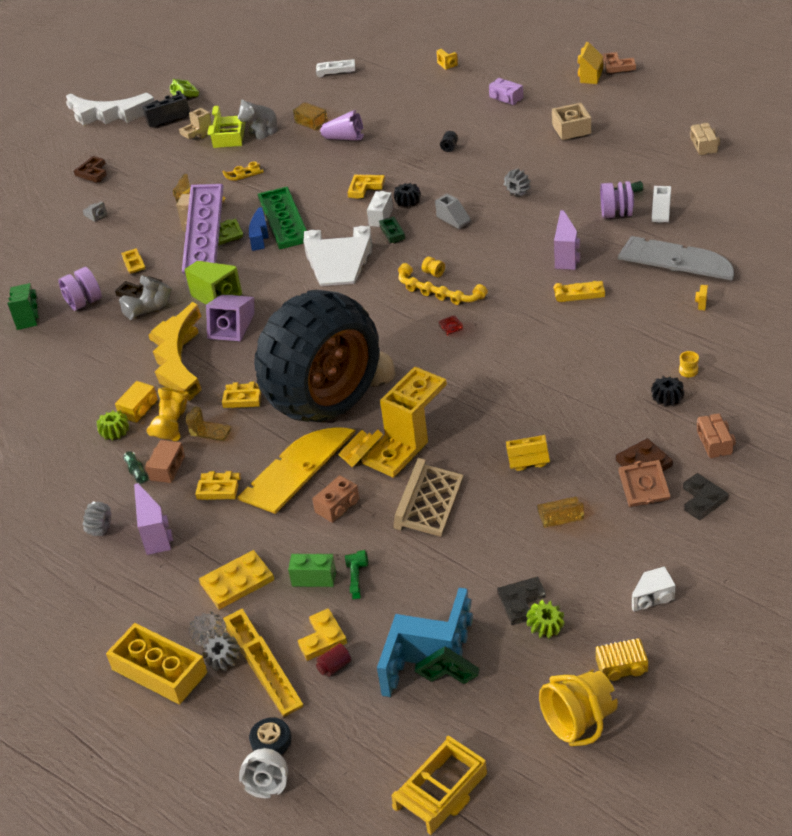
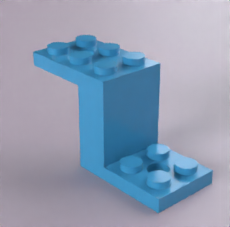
(417, 638)

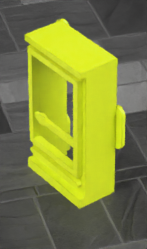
(225, 139)

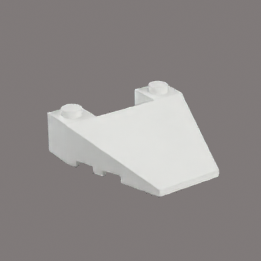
(338, 259)

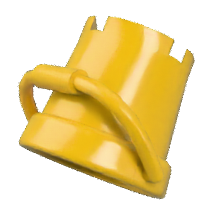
(577, 705)

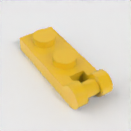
(579, 291)

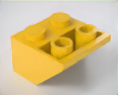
(590, 64)

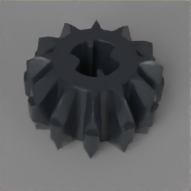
(407, 194)
(667, 391)

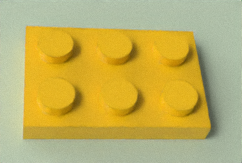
(236, 579)

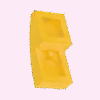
(133, 261)

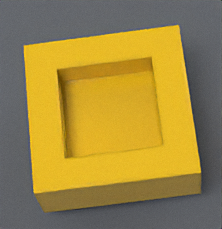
(701, 297)

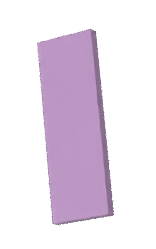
(203, 224)

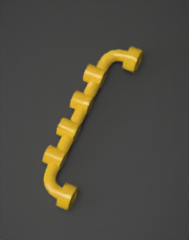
(442, 292)

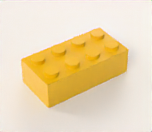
(157, 663)

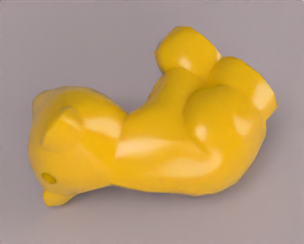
(171, 405)

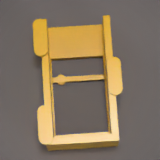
(426, 806)

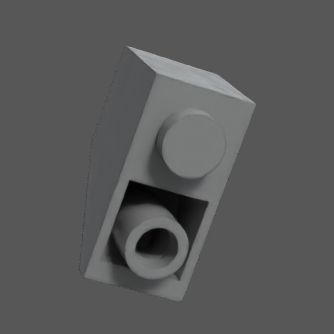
(451, 211)

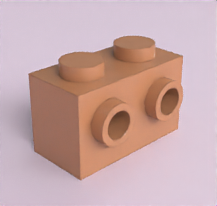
(336, 498)

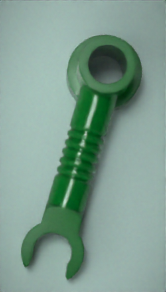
(355, 562)

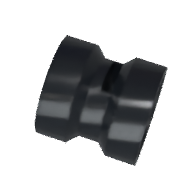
(449, 141)

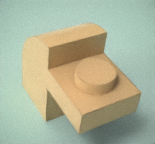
(199, 125)

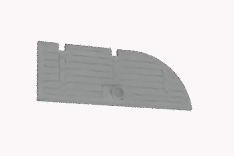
(676, 258)

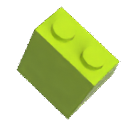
(211, 280)

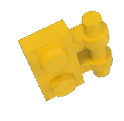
(241, 395)
(217, 485)

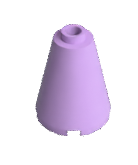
(344, 127)

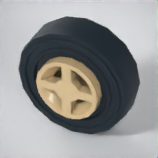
(265, 729)

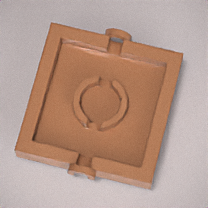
(644, 483)

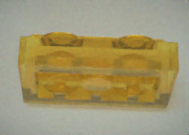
(560, 511)

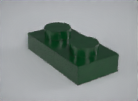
(392, 229)

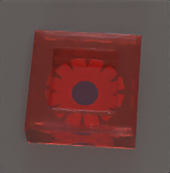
(450, 325)

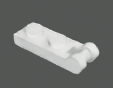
(335, 67)

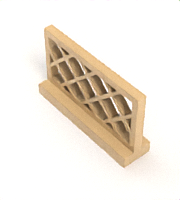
(411, 497)

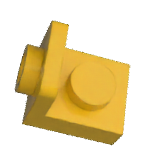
(446, 60)

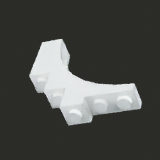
(108, 111)

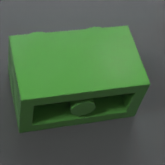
(312, 570)

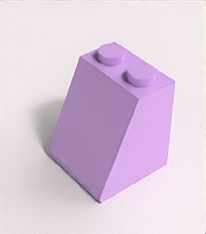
(229, 317)

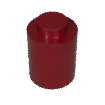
(333, 660)

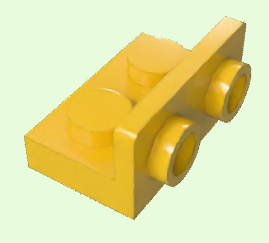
(359, 446)

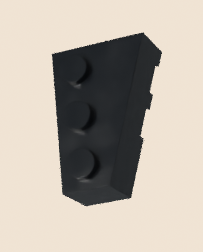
(166, 110)

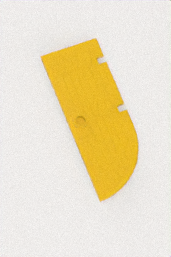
(298, 464)

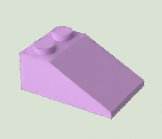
(566, 244)
(151, 523)

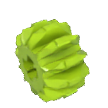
(112, 425)
(542, 611)

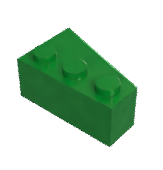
(23, 306)

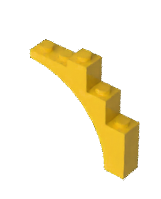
(170, 341)

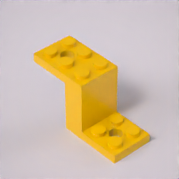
(404, 421)

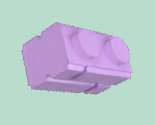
(506, 91)

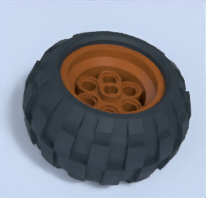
(317, 356)

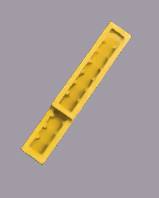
(263, 663)

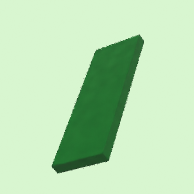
(283, 217)

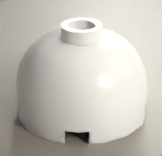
(264, 773)

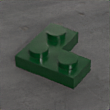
(446, 662)

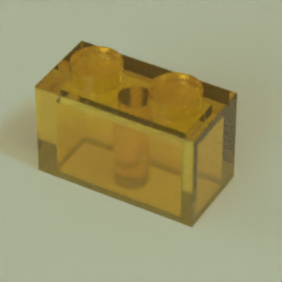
(310, 116)

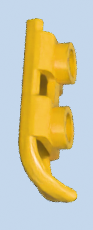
(240, 174)

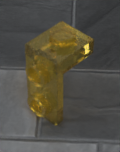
(183, 185)
(204, 429)

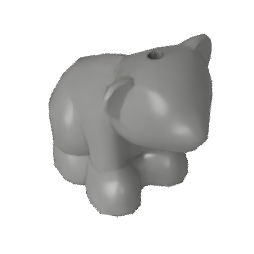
(263, 119)
(153, 298)

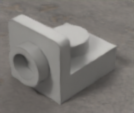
(95, 211)

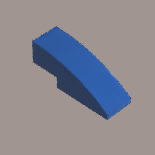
(258, 230)

